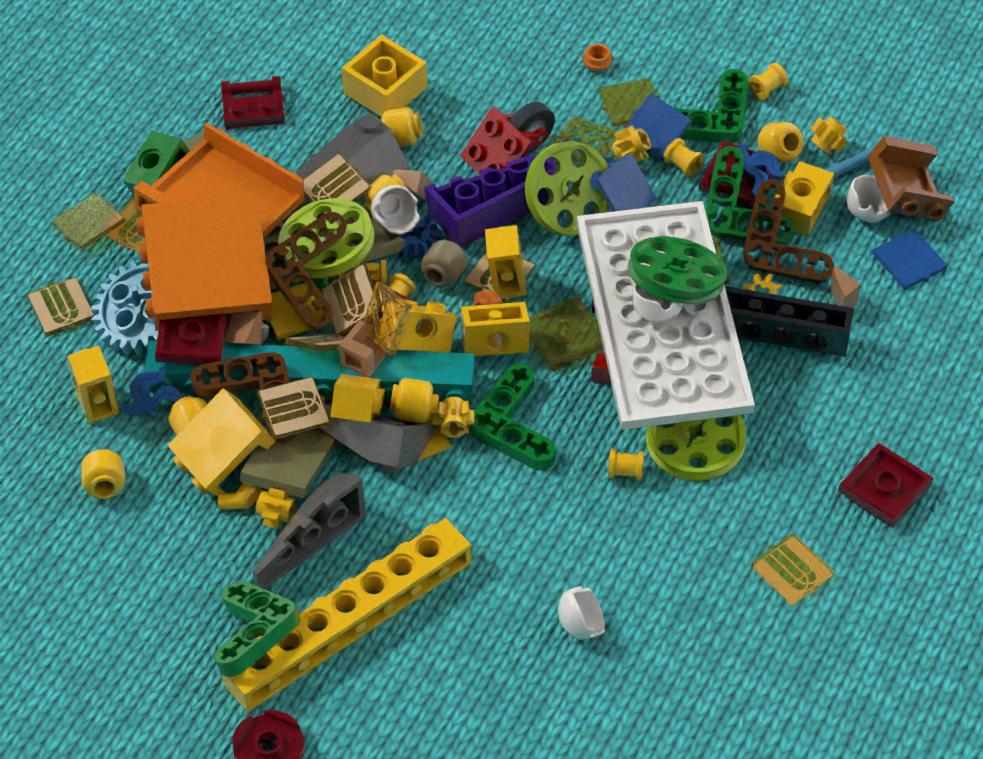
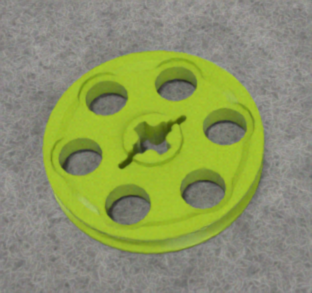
(556, 186)
(346, 255)
(701, 447)

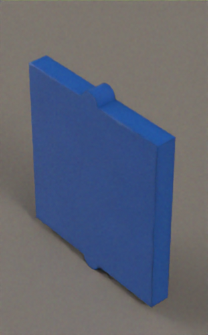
(660, 123)
(625, 185)
(909, 259)

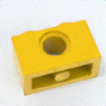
(806, 195)
(506, 261)
(495, 329)
(434, 332)
(93, 384)
(357, 398)

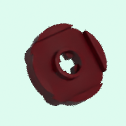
(263, 728)

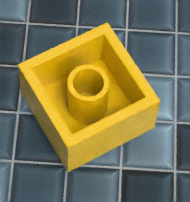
(384, 76)

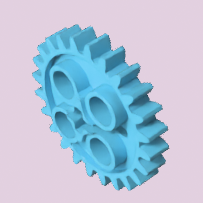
(122, 311)

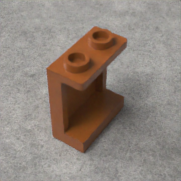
(905, 178)

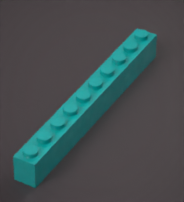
(447, 372)

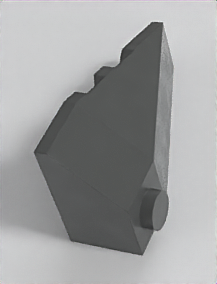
(364, 145)
(382, 440)
(322, 518)

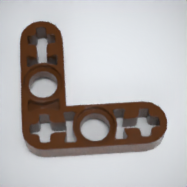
(767, 241)
(295, 271)
(262, 381)

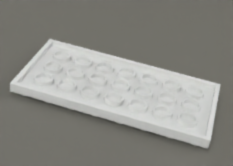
(669, 367)

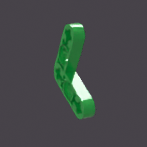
(716, 121)
(734, 215)
(501, 421)
(241, 649)

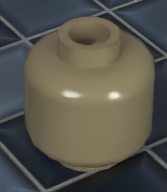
(444, 263)

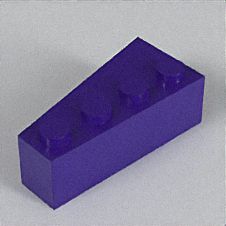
(483, 201)

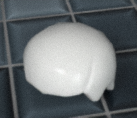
(866, 200)
(395, 209)
(653, 307)
(581, 613)

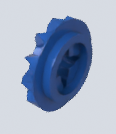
(429, 235)

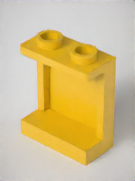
(218, 441)

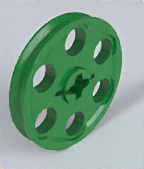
(677, 269)

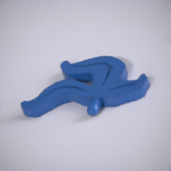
(759, 160)
(141, 392)

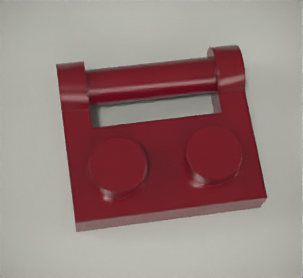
(252, 110)

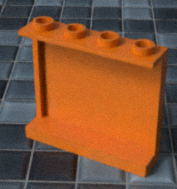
(227, 169)
(204, 258)

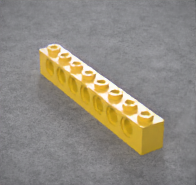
(368, 611)

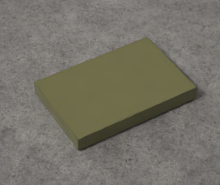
(290, 464)

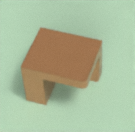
(360, 352)

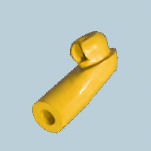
(241, 499)

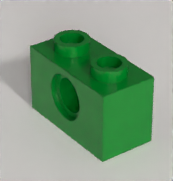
(154, 159)

